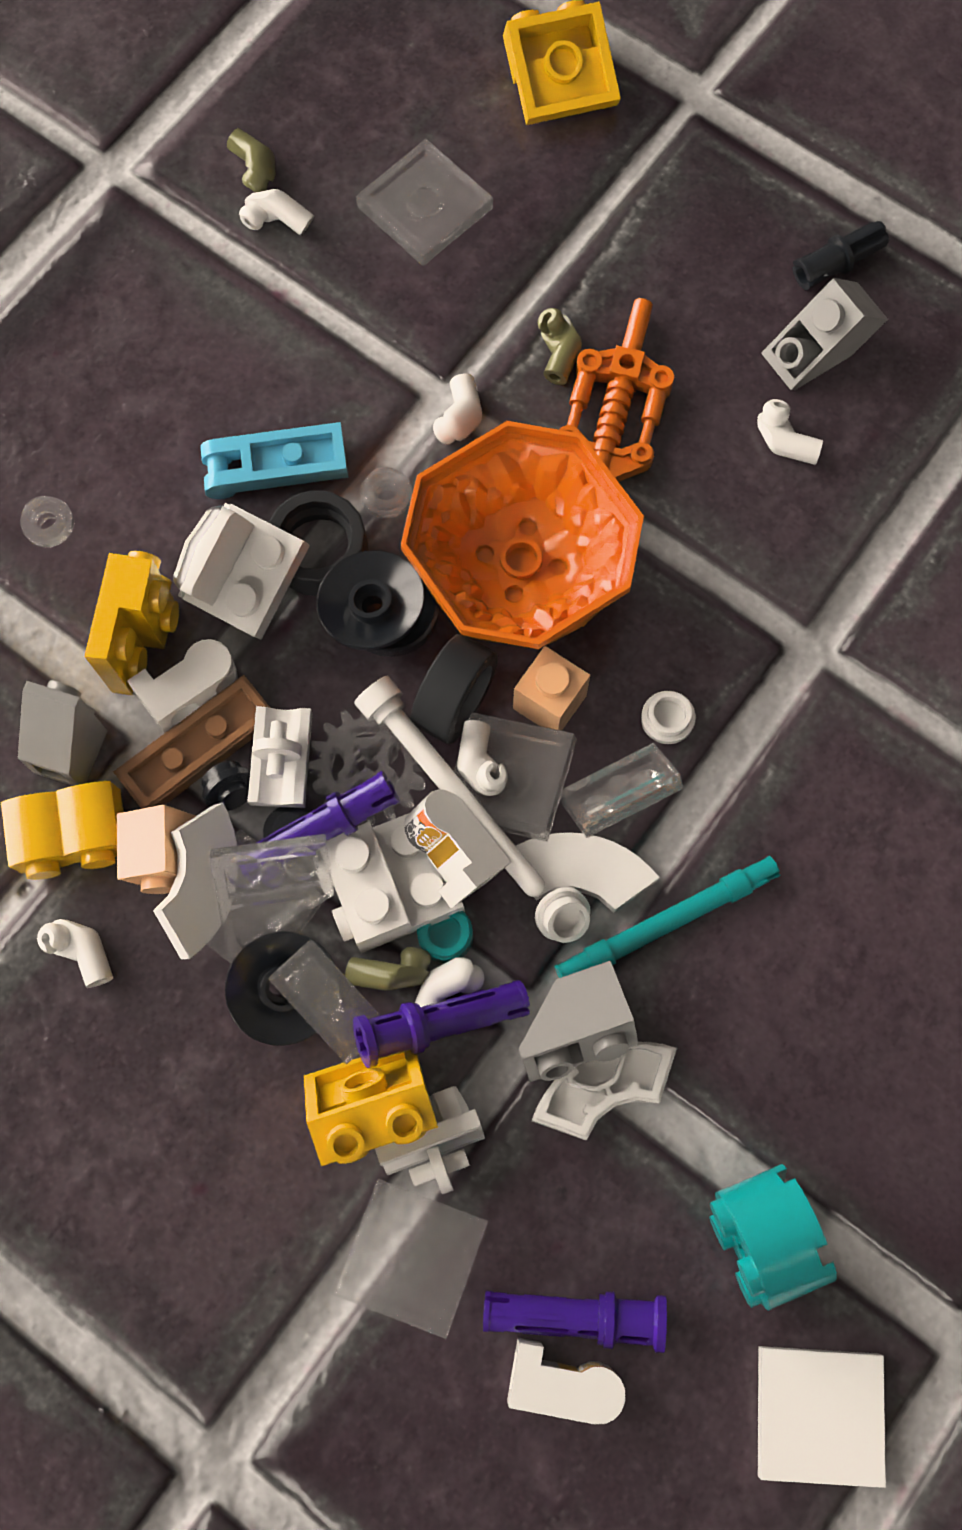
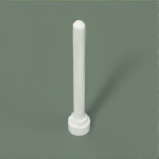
(383, 703)

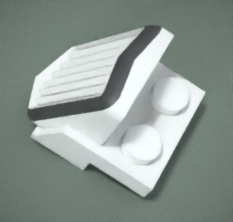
(238, 567)

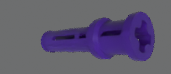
(417, 1026)
(604, 1319)

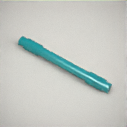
(728, 889)

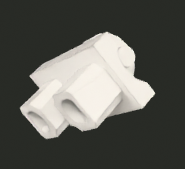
(280, 757)
(455, 1130)

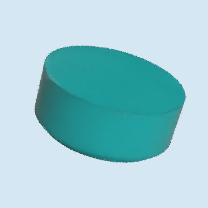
(447, 938)

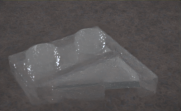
(268, 885)

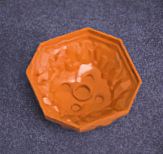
(522, 535)

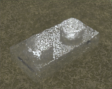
(620, 790)
(323, 997)

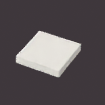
(821, 1417)

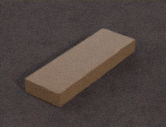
(192, 746)

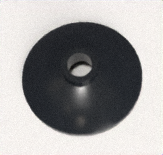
(364, 581)
(248, 996)

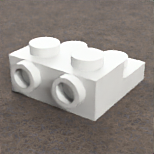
(384, 885)

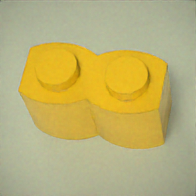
(62, 829)

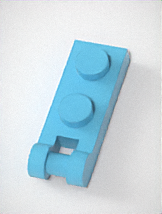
(274, 459)

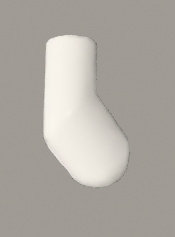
(781, 437)

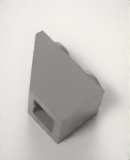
(824, 333)
(58, 733)
(578, 1023)

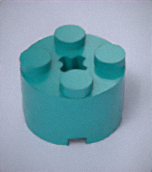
(772, 1237)

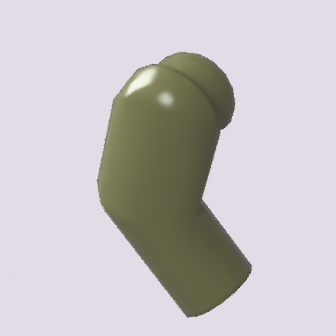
(257, 158)
(562, 342)
(390, 976)

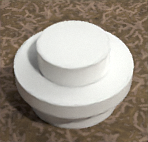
(668, 717)
(563, 915)

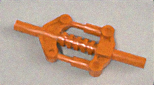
(625, 371)

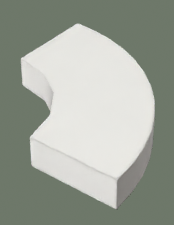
(590, 866)
(191, 908)
(597, 1086)

